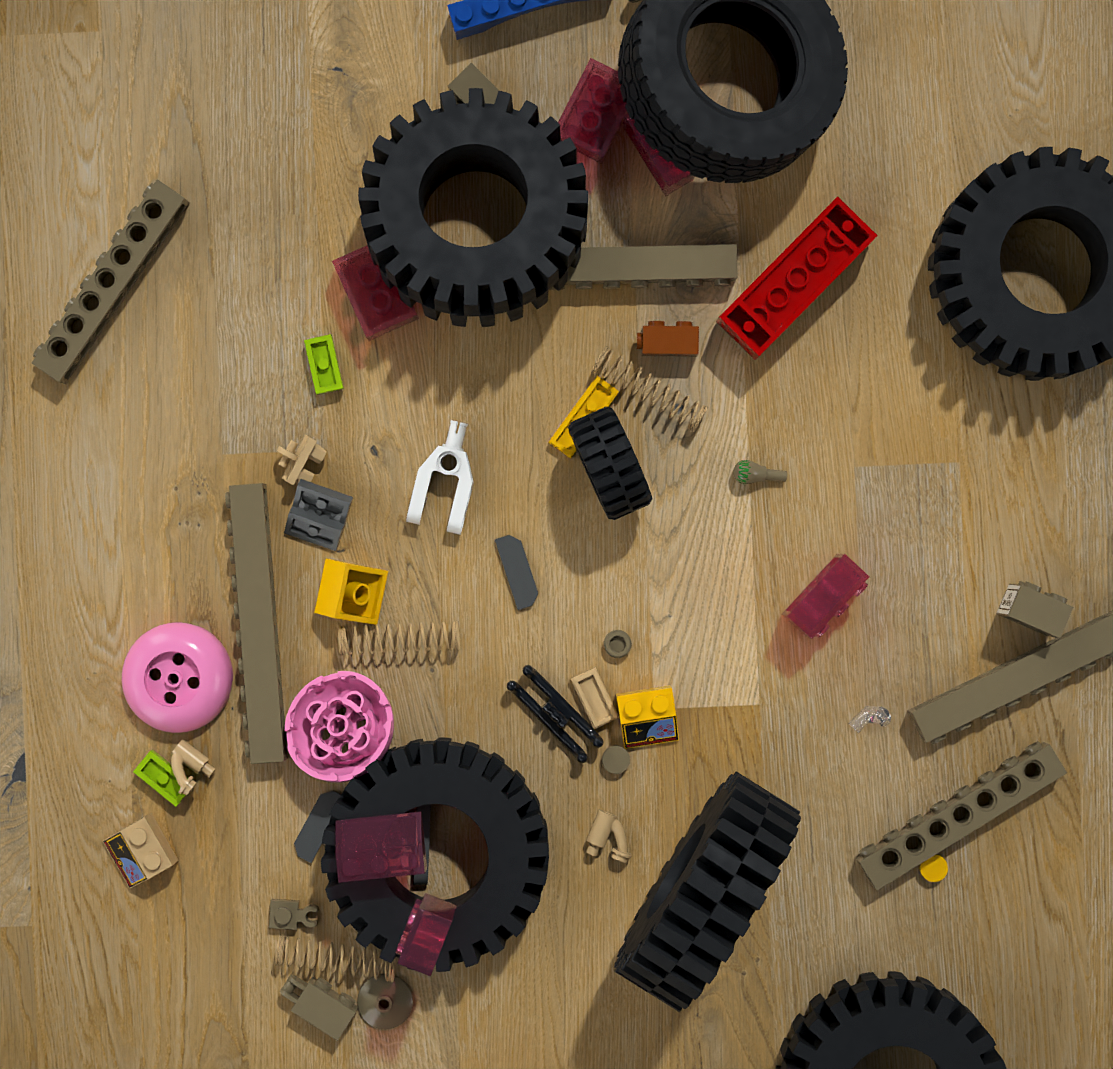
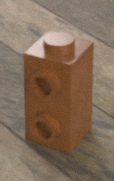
(669, 340)

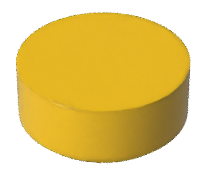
(934, 868)

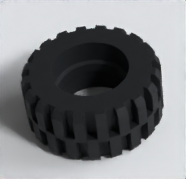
(610, 463)

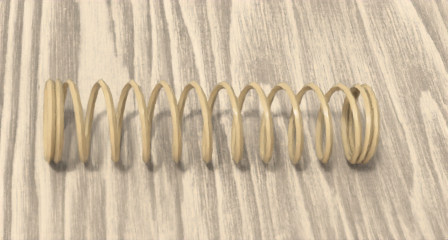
(692, 424)
(343, 646)
(282, 948)

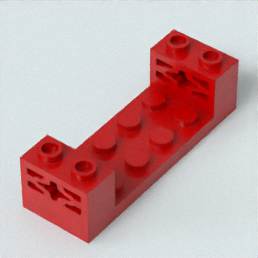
(796, 278)

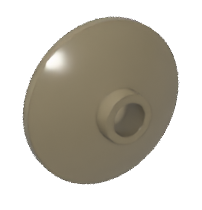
(396, 993)

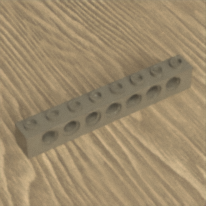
(125, 277)
(1047, 771)

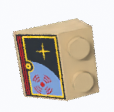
(140, 851)

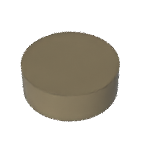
(617, 643)
(616, 759)

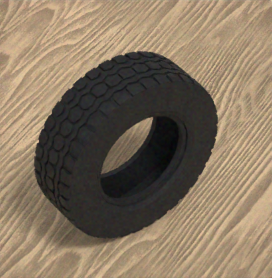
(707, 136)

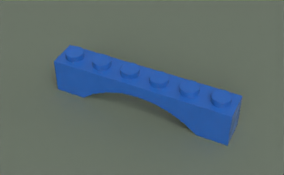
(477, 16)

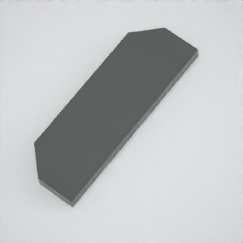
(517, 571)
(312, 832)

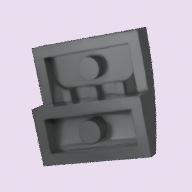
(318, 515)

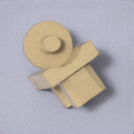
(305, 450)

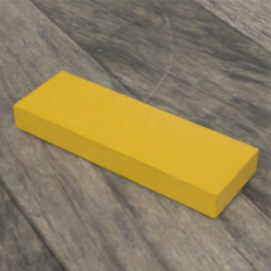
(597, 396)

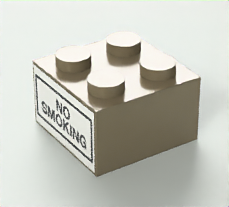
(1034, 610)

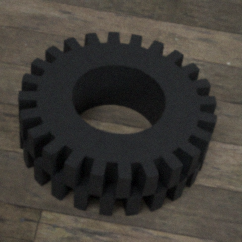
(469, 140)
(971, 276)
(497, 803)
(708, 892)
(885, 1015)

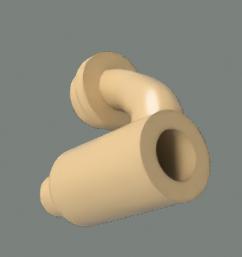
(194, 760)
(600, 831)

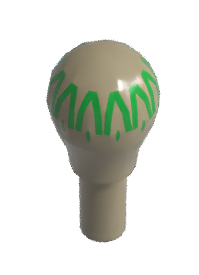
(749, 472)

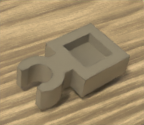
(287, 914)

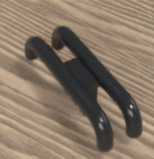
(555, 713)

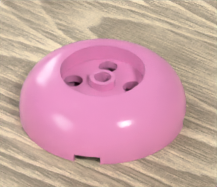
(203, 659)
(316, 710)

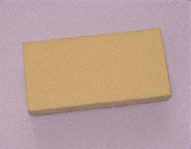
(594, 697)

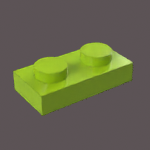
(324, 364)
(159, 775)

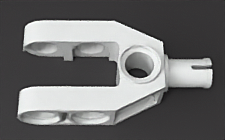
(462, 471)

